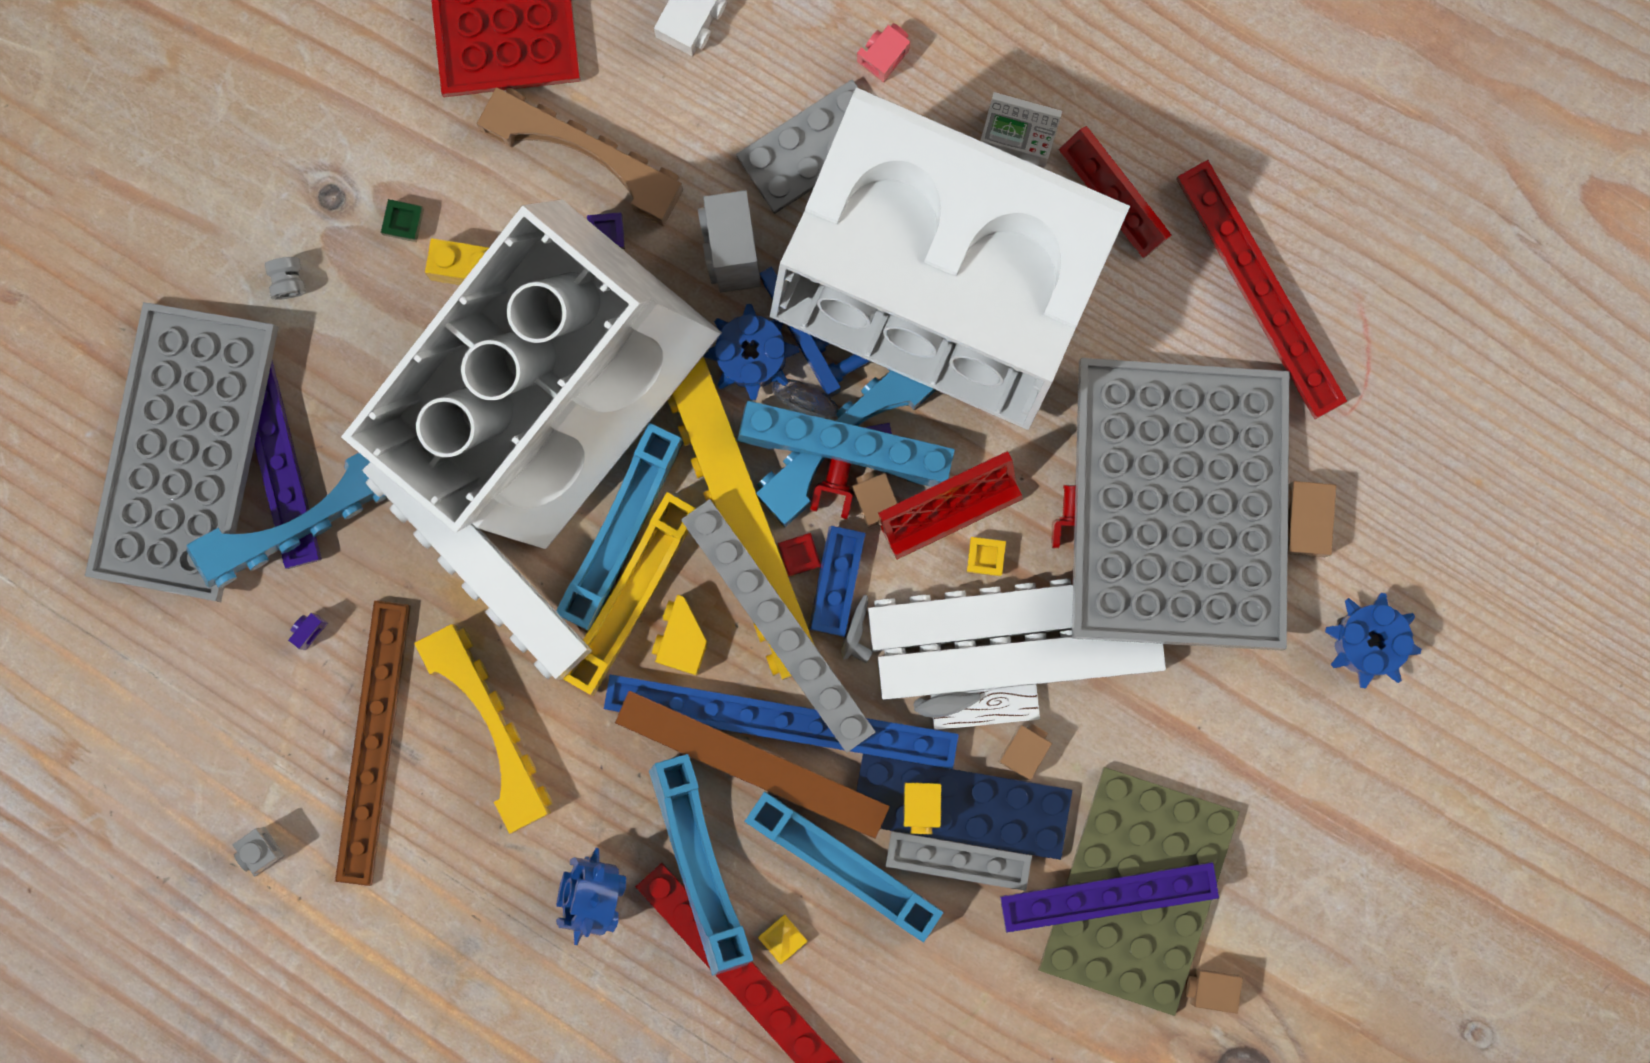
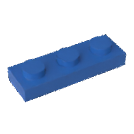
(836, 581)

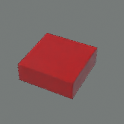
(799, 554)

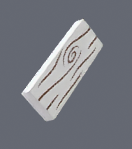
(995, 707)

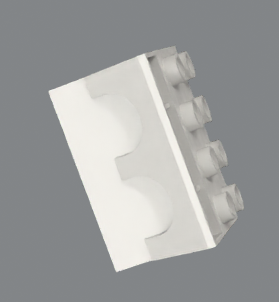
(944, 258)
(531, 379)

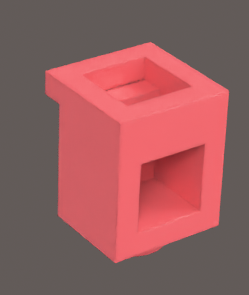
(884, 51)

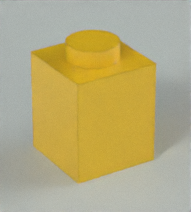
(922, 807)

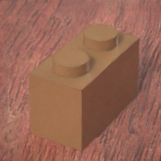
(1310, 518)

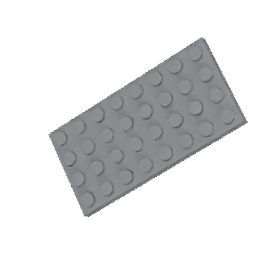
(180, 446)

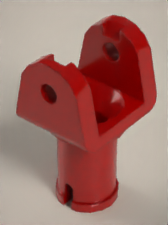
(835, 483)
(1068, 516)

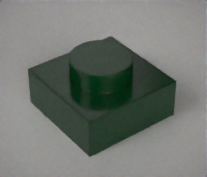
(402, 220)

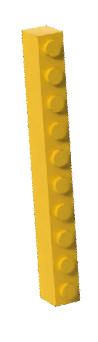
(731, 486)

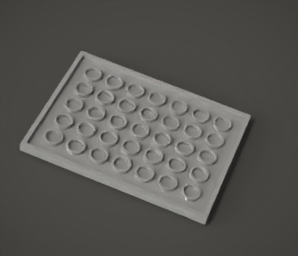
(1181, 505)

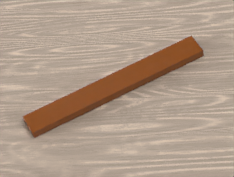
(372, 743)
(752, 764)

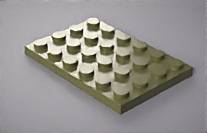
(1131, 832)

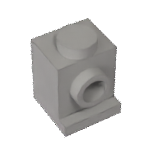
(257, 851)

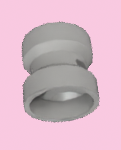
(285, 278)

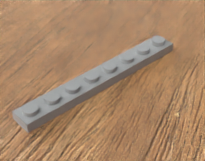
(778, 625)

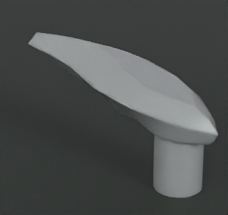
(853, 635)
(944, 705)

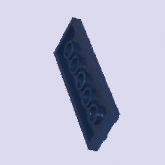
(974, 806)

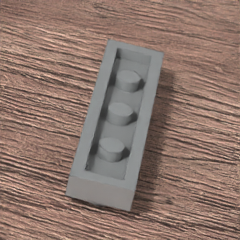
(958, 861)

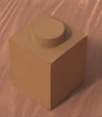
(873, 496)
(1025, 750)
(1214, 990)

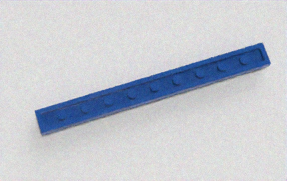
(786, 722)

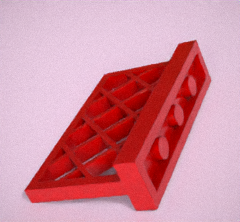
(950, 505)

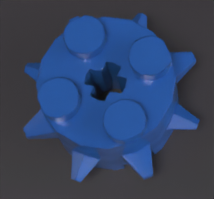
(752, 372)
(1394, 645)
(590, 897)

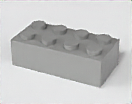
(729, 241)

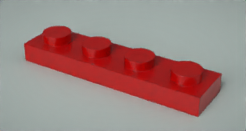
(1104, 176)

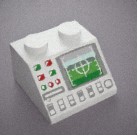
(1021, 128)

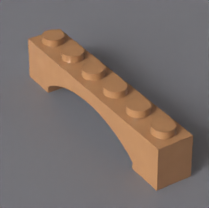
(512, 120)

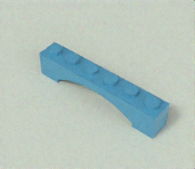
(822, 437)
(788, 490)
(621, 527)
(223, 555)
(685, 823)
(844, 866)

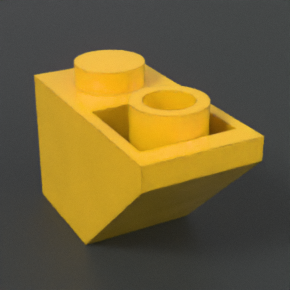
(683, 640)

